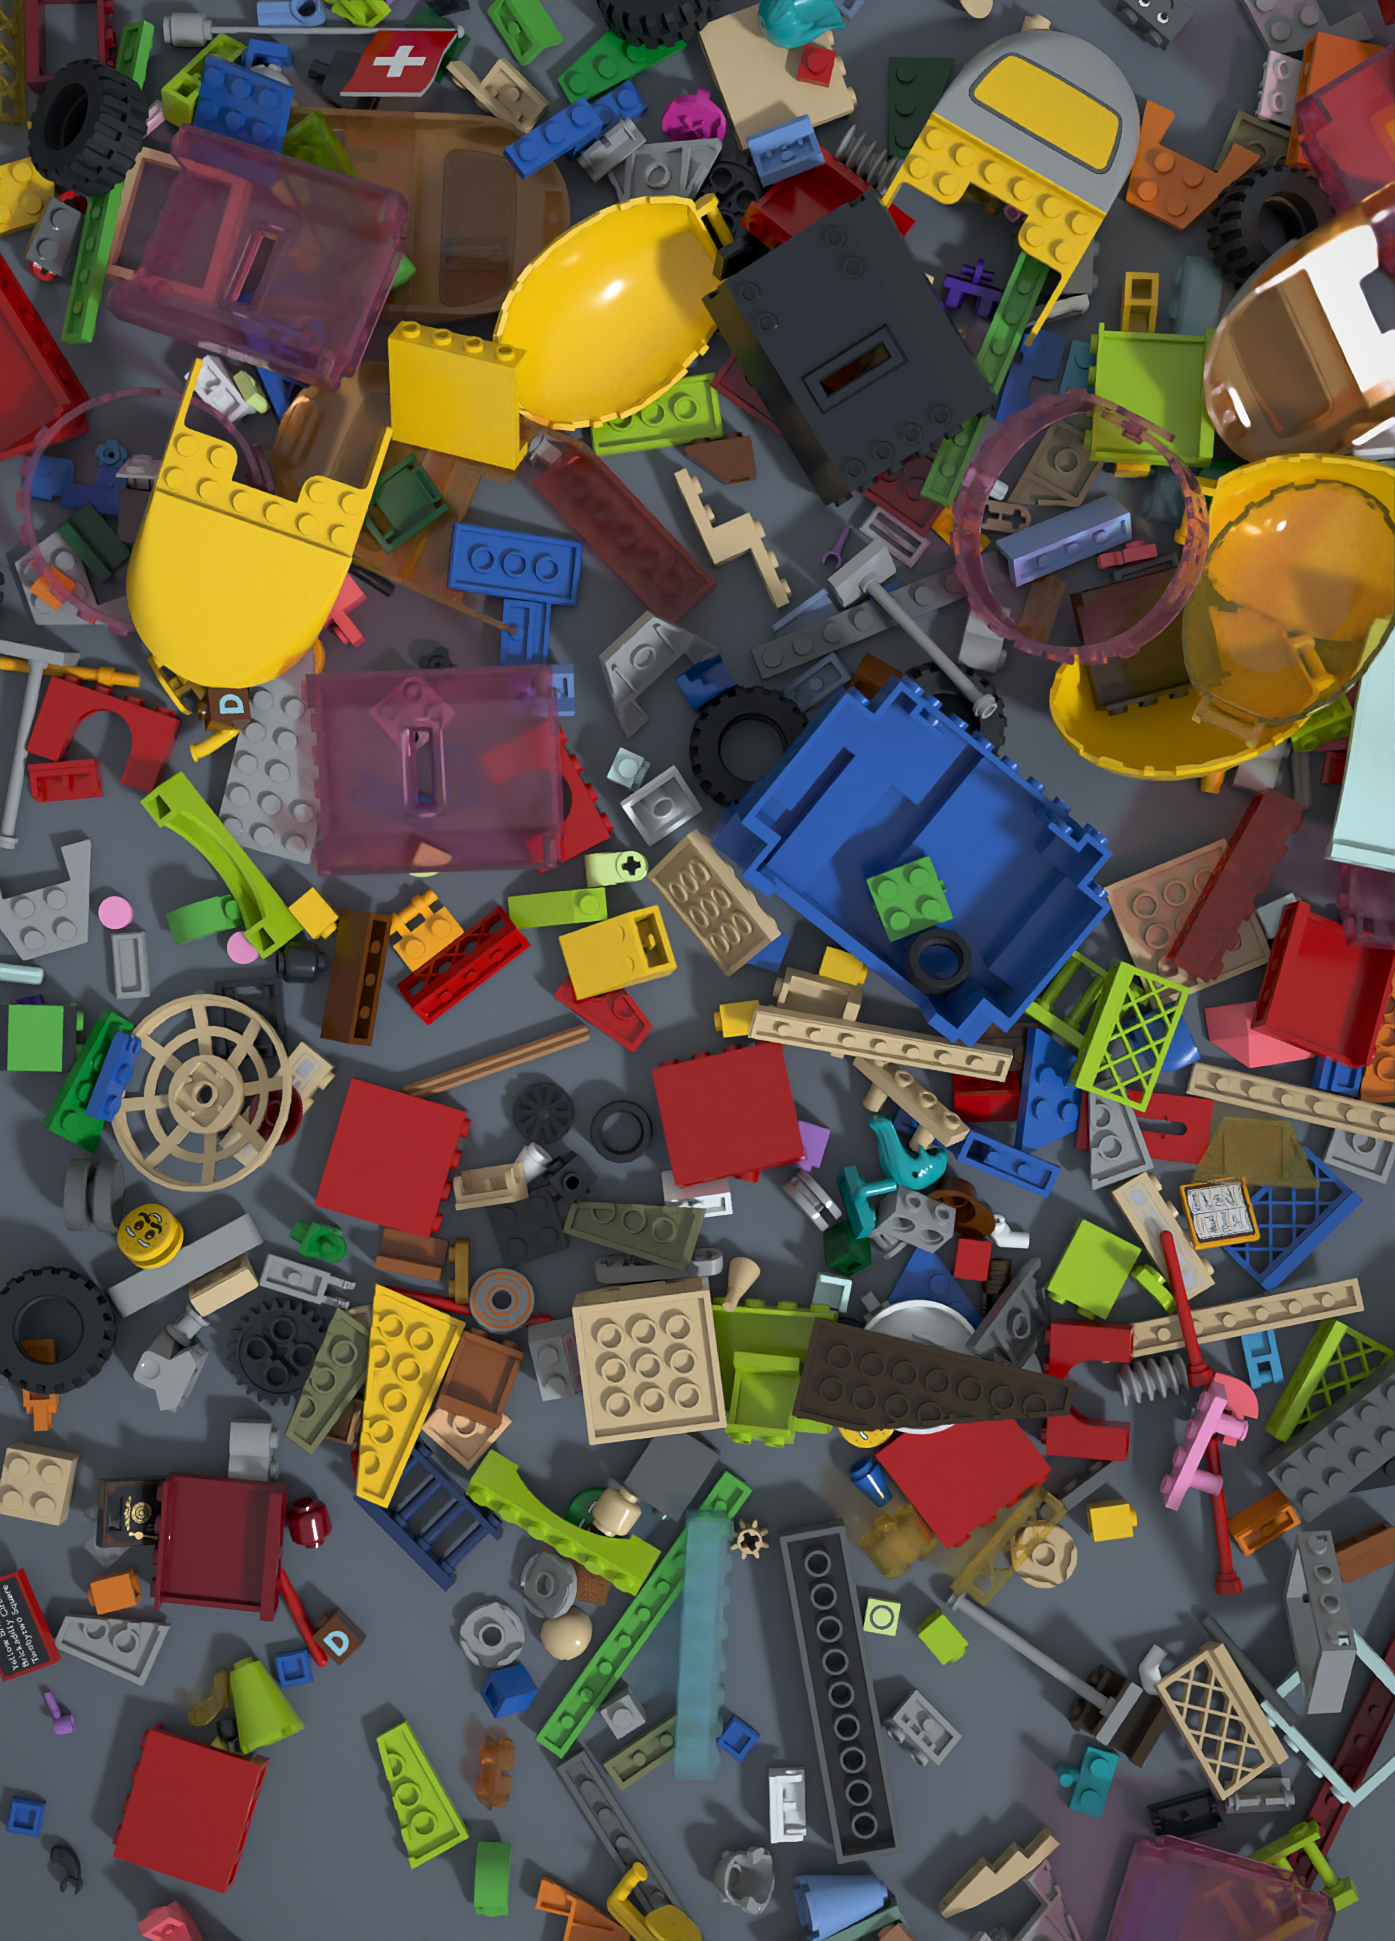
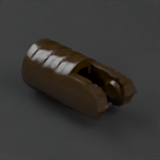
(997, 1281)

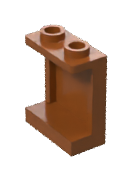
(480, 1378)

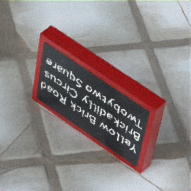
(24, 1634)

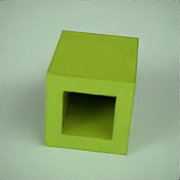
(942, 1637)

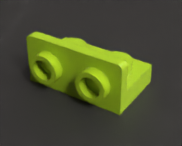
(1323, 726)

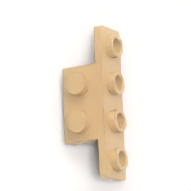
(502, 93)

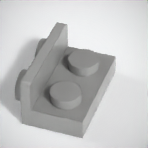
(921, 1730)

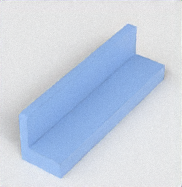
(1065, 539)

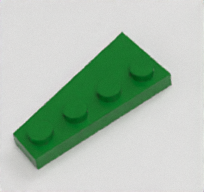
(609, 65)
(68, 1110)

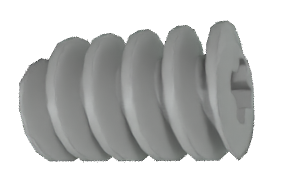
(867, 160)
(1152, 1378)

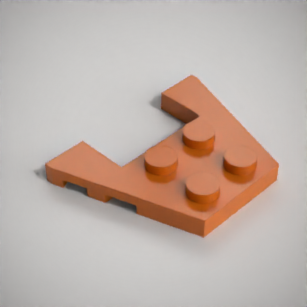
(1173, 185)
(584, 1920)

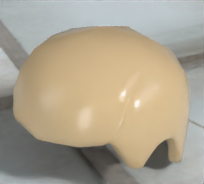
(567, 1634)

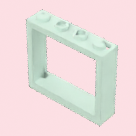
(1317, 1762)

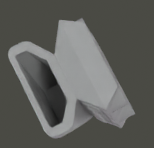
(170, 1370)

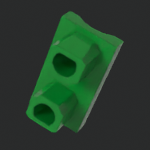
(319, 1240)

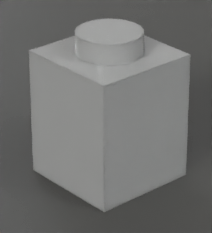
(623, 1712)

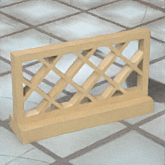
(1245, 1710)

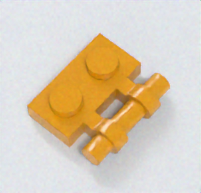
(430, 936)

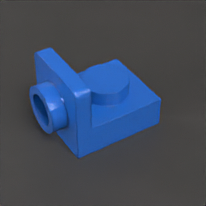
(266, 53)

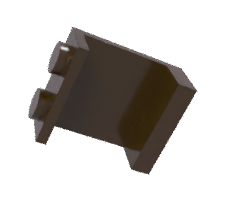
(1139, 1728)

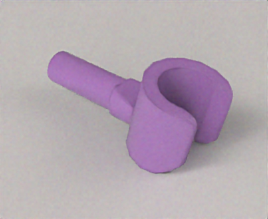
(838, 547)
(61, 1724)

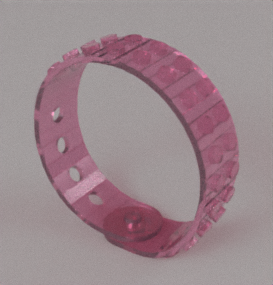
(256, 477)
(981, 478)

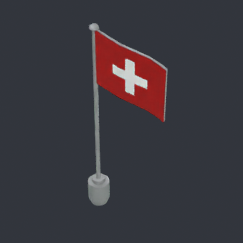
(392, 65)

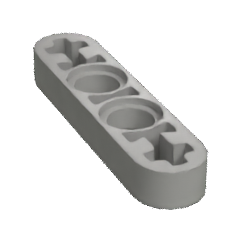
(633, 1268)

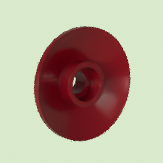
(294, 1117)

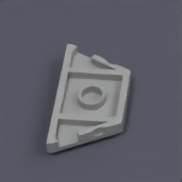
(665, 169)

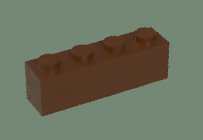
(356, 977)

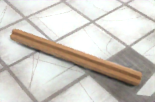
(498, 1062)

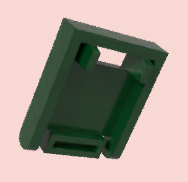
(407, 501)

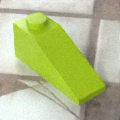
(182, 91)
(558, 908)

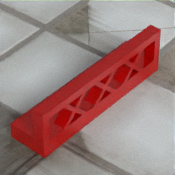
(466, 969)

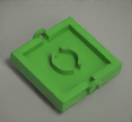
(909, 898)

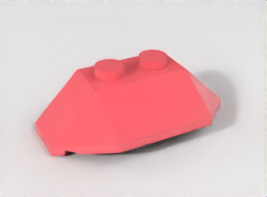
(1230, 1030)

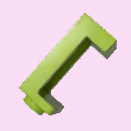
(1092, 1270)
(764, 1399)

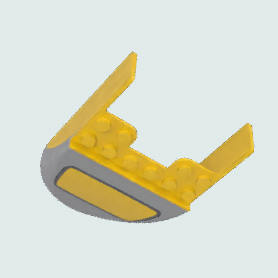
(1041, 130)

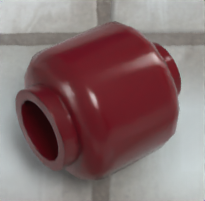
(308, 1522)

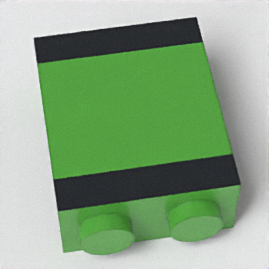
(39, 1037)

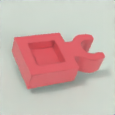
(1135, 553)

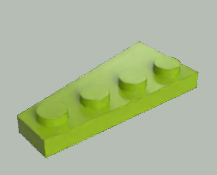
(422, 1804)

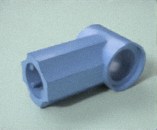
(288, 13)

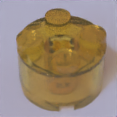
(898, 1542)

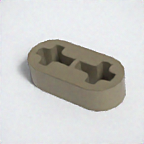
(1006, 510)

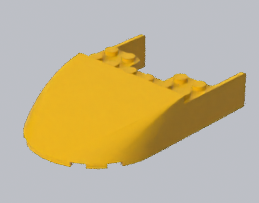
(233, 577)

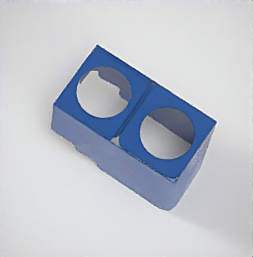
(704, 682)
(1181, 1049)

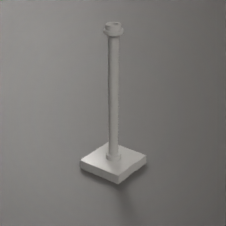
(863, 577)
(38, 658)
(1113, 1709)

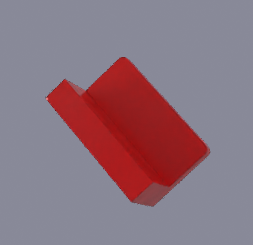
(985, 1099)

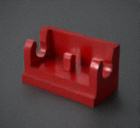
(66, 780)

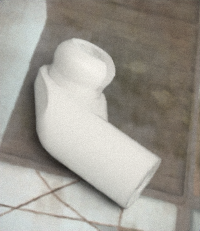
(1005, 1237)
(1149, 1669)

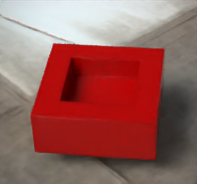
(816, 66)

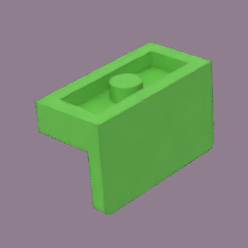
(524, 27)

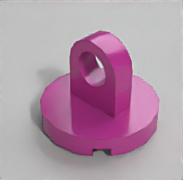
(693, 118)

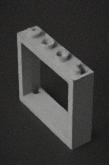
(1318, 1625)

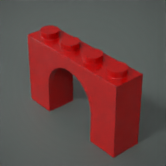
(70, 703)
(584, 825)
(1069, 1345)

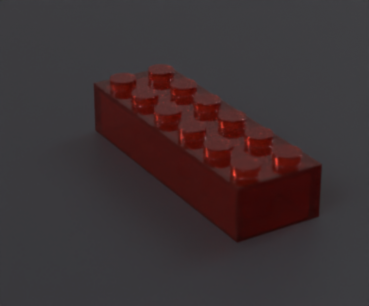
(624, 535)
(1234, 885)

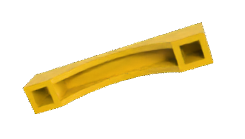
(1138, 314)

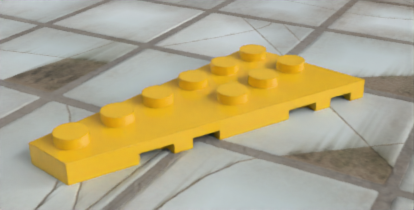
(404, 1370)

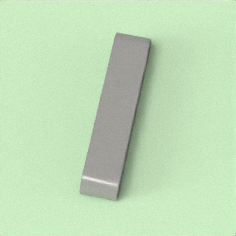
(185, 1266)

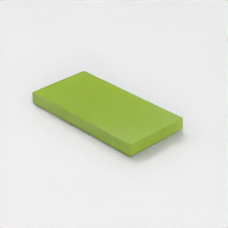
(674, 419)

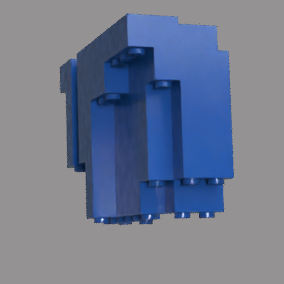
(906, 782)

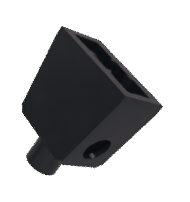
(336, 77)

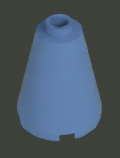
(836, 1901)

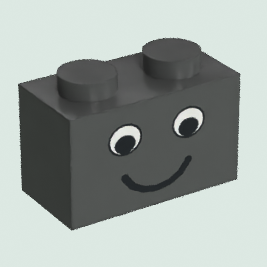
(1157, 19)

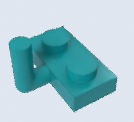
(854, 1196)
(1090, 1780)

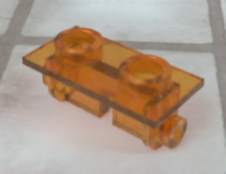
(1042, 607)
(493, 1787)

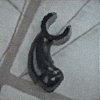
(69, 1859)

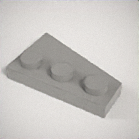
(114, 1644)

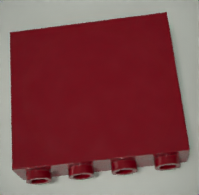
(219, 1543)

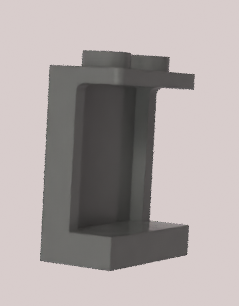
(1083, 278)
(671, 1472)

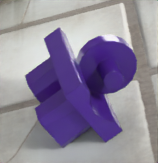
(986, 295)

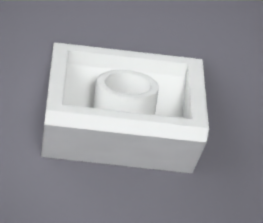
(661, 806)

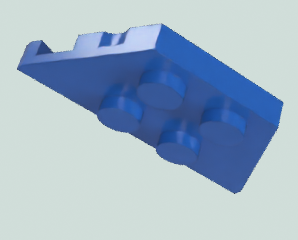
(1047, 1103)
(929, 1279)

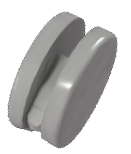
(811, 1198)

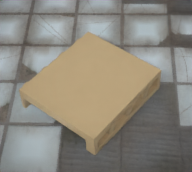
(761, 82)

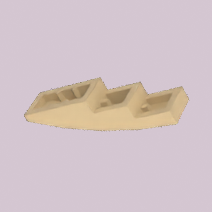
(989, 1879)

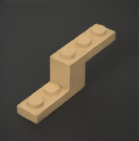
(733, 539)

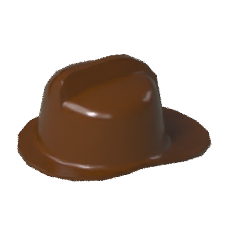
(971, 1216)

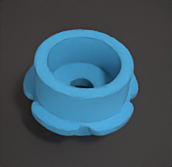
(111, 446)

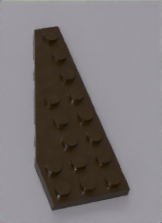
(889, 1382)

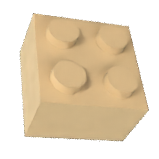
(37, 1483)

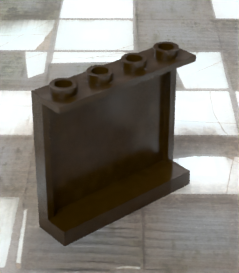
(1153, 671)

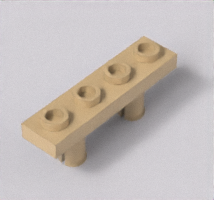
(922, 1105)

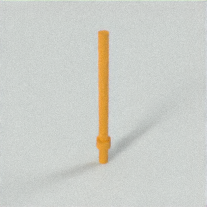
(104, 675)

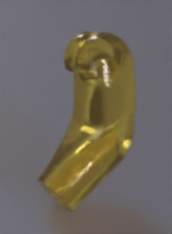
(976, 195)
(215, 1702)

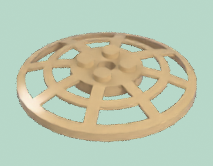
(186, 1090)

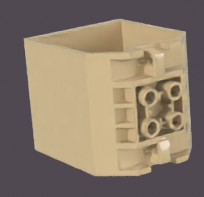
(648, 1360)

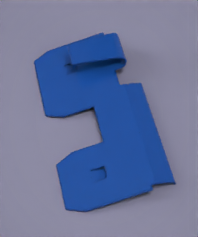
(1039, 360)
(59, 482)

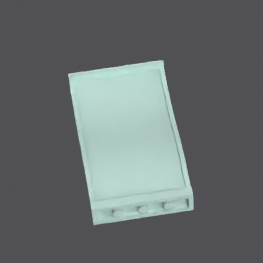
(1366, 805)

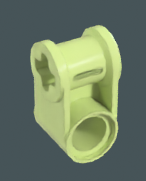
(609, 868)

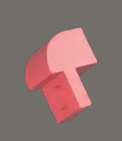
(347, 599)
(1240, 1400)
(170, 1924)

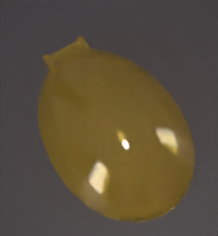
(1290, 606)

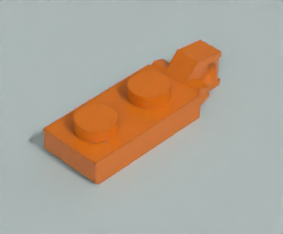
(39, 1404)

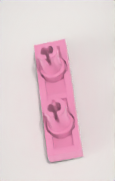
(1197, 1435)

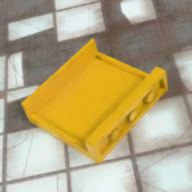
(455, 394)

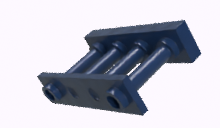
(420, 1545)

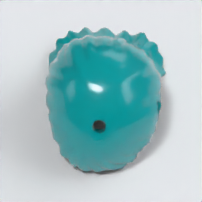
(797, 22)
(898, 1162)

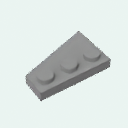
(1114, 1139)

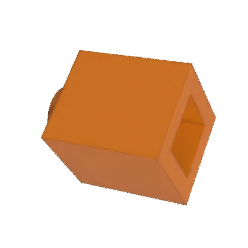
(114, 1591)

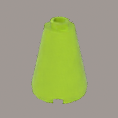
(260, 1707)

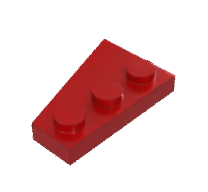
(610, 1013)

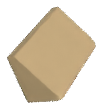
(222, 1285)

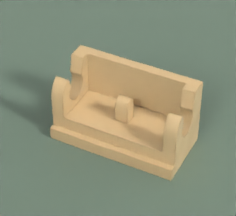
(490, 1186)

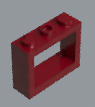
(35, 38)

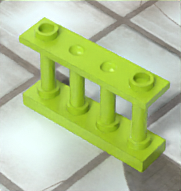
(1068, 1027)
(1303, 1836)

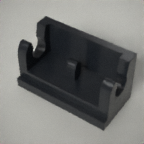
(1187, 1816)

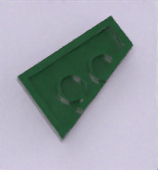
(912, 95)

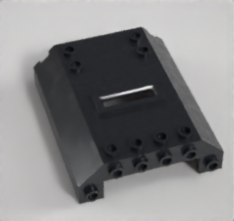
(822, 307)

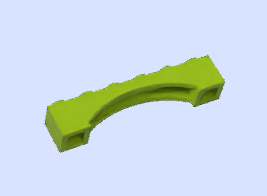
(186, 812)
(617, 1560)

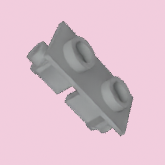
(611, 149)
(1261, 1796)

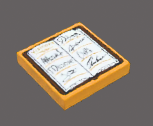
(1218, 1214)

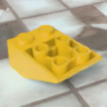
(618, 953)

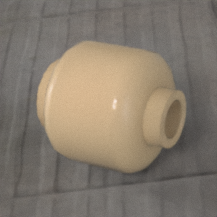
(616, 1511)

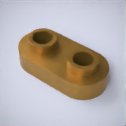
(460, 1284)

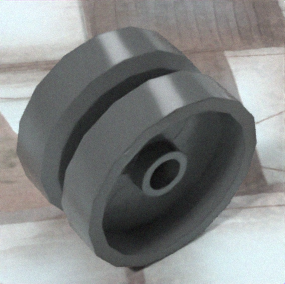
(94, 1195)

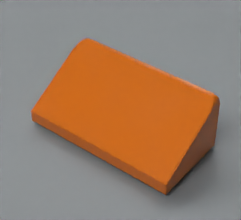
(1263, 1522)

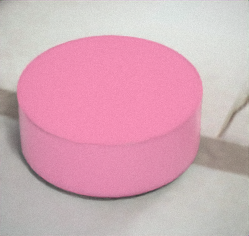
(115, 912)
(241, 949)

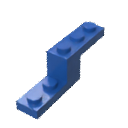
(574, 129)
(988, 1154)

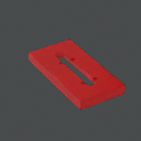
(1191, 1111)

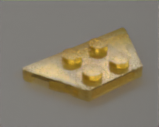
(1255, 1155)

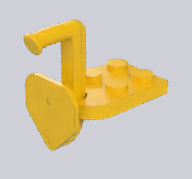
(176, 693)
(662, 1924)

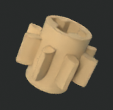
(753, 1530)

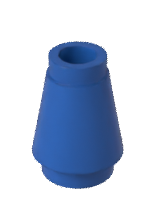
(870, 1481)

